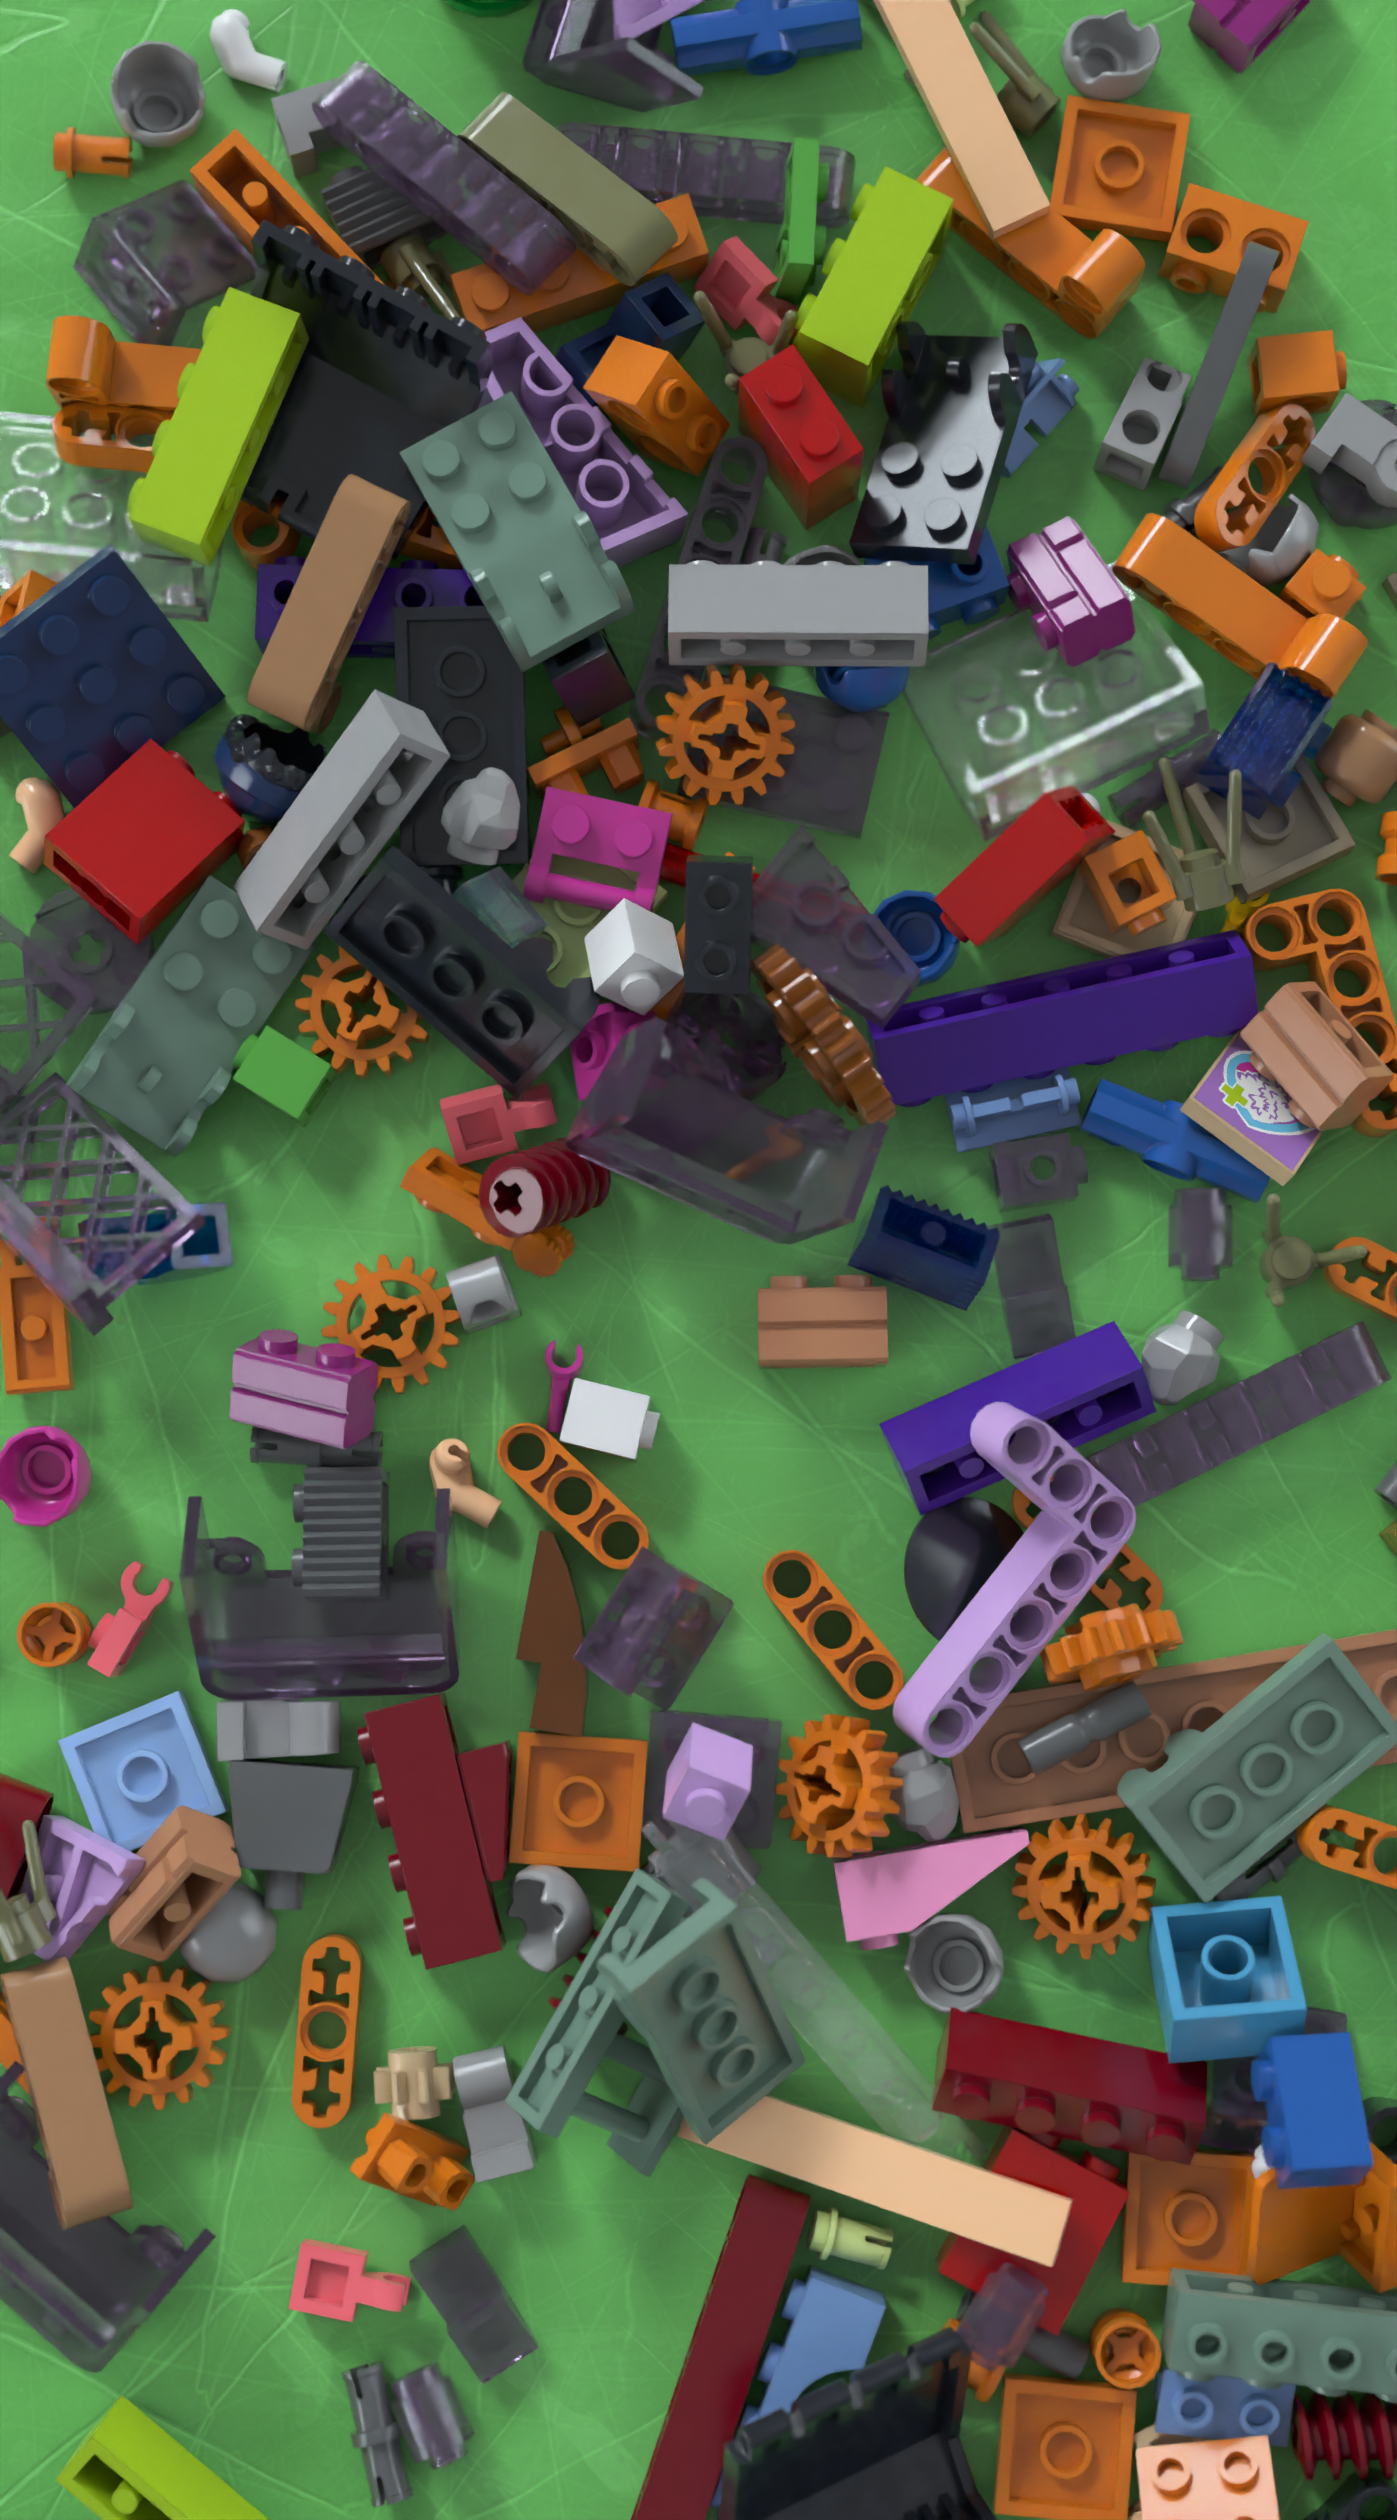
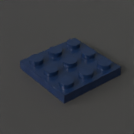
(97, 675)

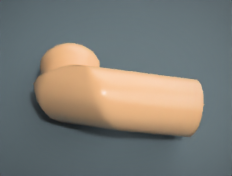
(42, 812)
(452, 1469)

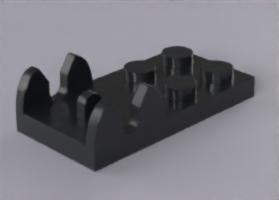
(943, 444)
(475, 697)
(462, 974)

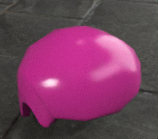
(43, 1475)

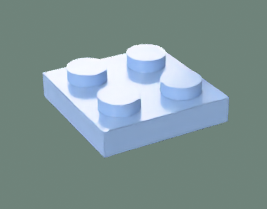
(141, 1769)

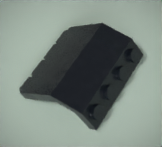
(367, 384)
(864, 2447)

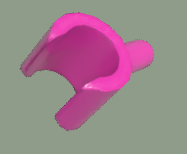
(560, 1386)

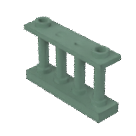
(587, 2030)

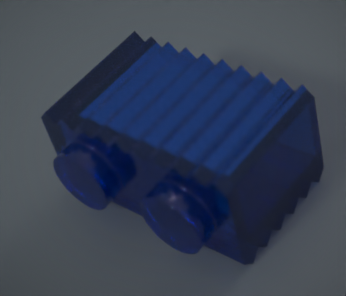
(1267, 738)
(924, 1248)

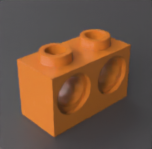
(1229, 226)
(657, 405)

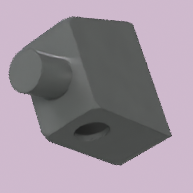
(289, 1821)

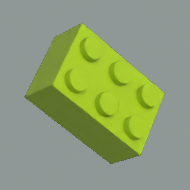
(872, 283)

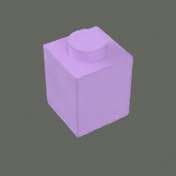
(708, 1781)

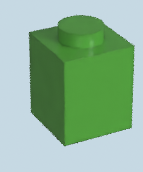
(283, 1074)

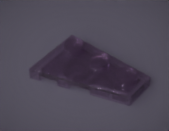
(826, 928)

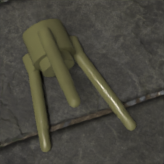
(1025, 96)
(415, 266)
(745, 353)
(1202, 877)
(1289, 1259)
(21, 1922)

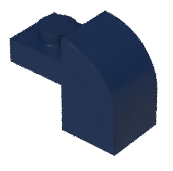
(650, 314)

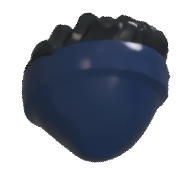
(264, 767)

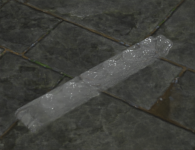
(817, 1998)

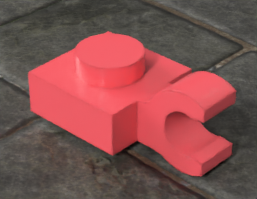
(741, 289)
(485, 1122)
(119, 1635)
(334, 2281)

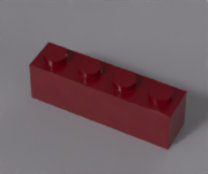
(432, 1832)
(1070, 2086)

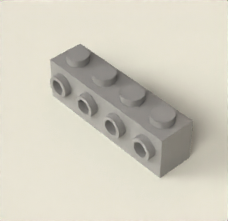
(798, 614)
(341, 820)

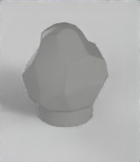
(482, 817)
(1181, 1357)
(927, 1796)

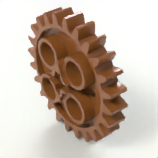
(822, 1037)

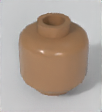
(1359, 759)

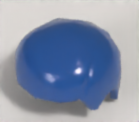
(861, 686)
(917, 927)

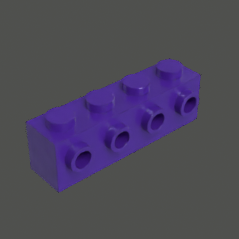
(412, 585)
(1074, 1388)

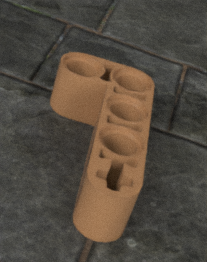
(328, 606)
(66, 2093)

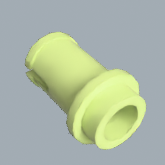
(849, 2239)

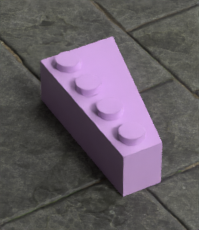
(598, 469)

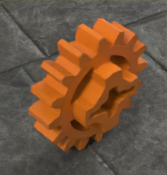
(729, 708)
(353, 1034)
(378, 1300)
(1111, 1647)
(838, 1786)
(1060, 1900)
(130, 2039)

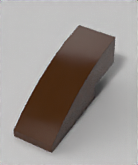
(552, 1636)

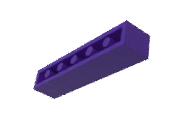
(1065, 1018)

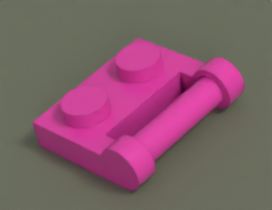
(601, 834)

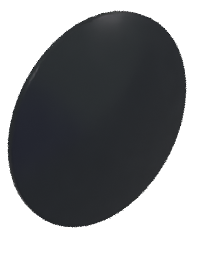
(953, 1557)

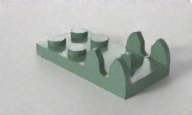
(518, 531)
(186, 1018)
(1260, 1767)
(708, 2014)

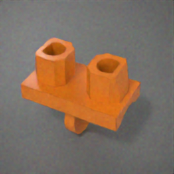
(609, 749)
(415, 2162)

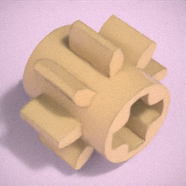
(414, 2082)

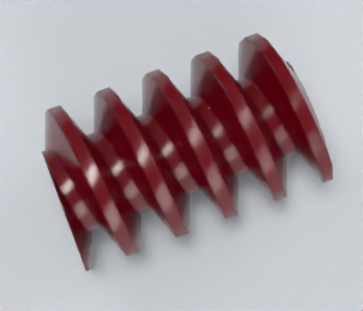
(540, 1189)
(1344, 2434)

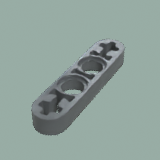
(1218, 364)

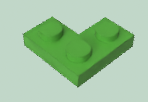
(801, 241)

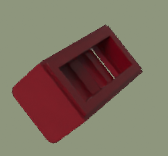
(488, 1793)

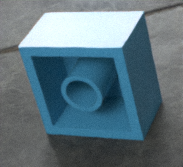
(1224, 1977)

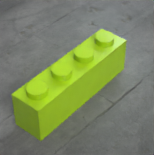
(217, 426)
(141, 2473)

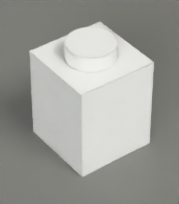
(633, 957)
(609, 1420)

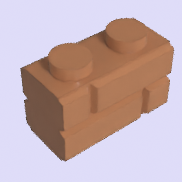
(1315, 1056)
(822, 1324)
(181, 1881)

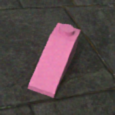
(908, 1884)

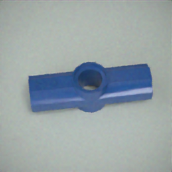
(764, 35)
(1169, 1140)

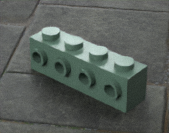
(1281, 2333)

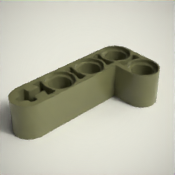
(597, 207)

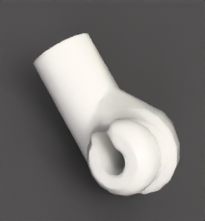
(238, 55)

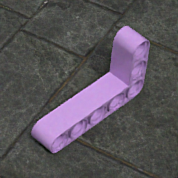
(1019, 1583)

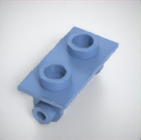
(1044, 406)
(1014, 1110)
(1222, 2408)

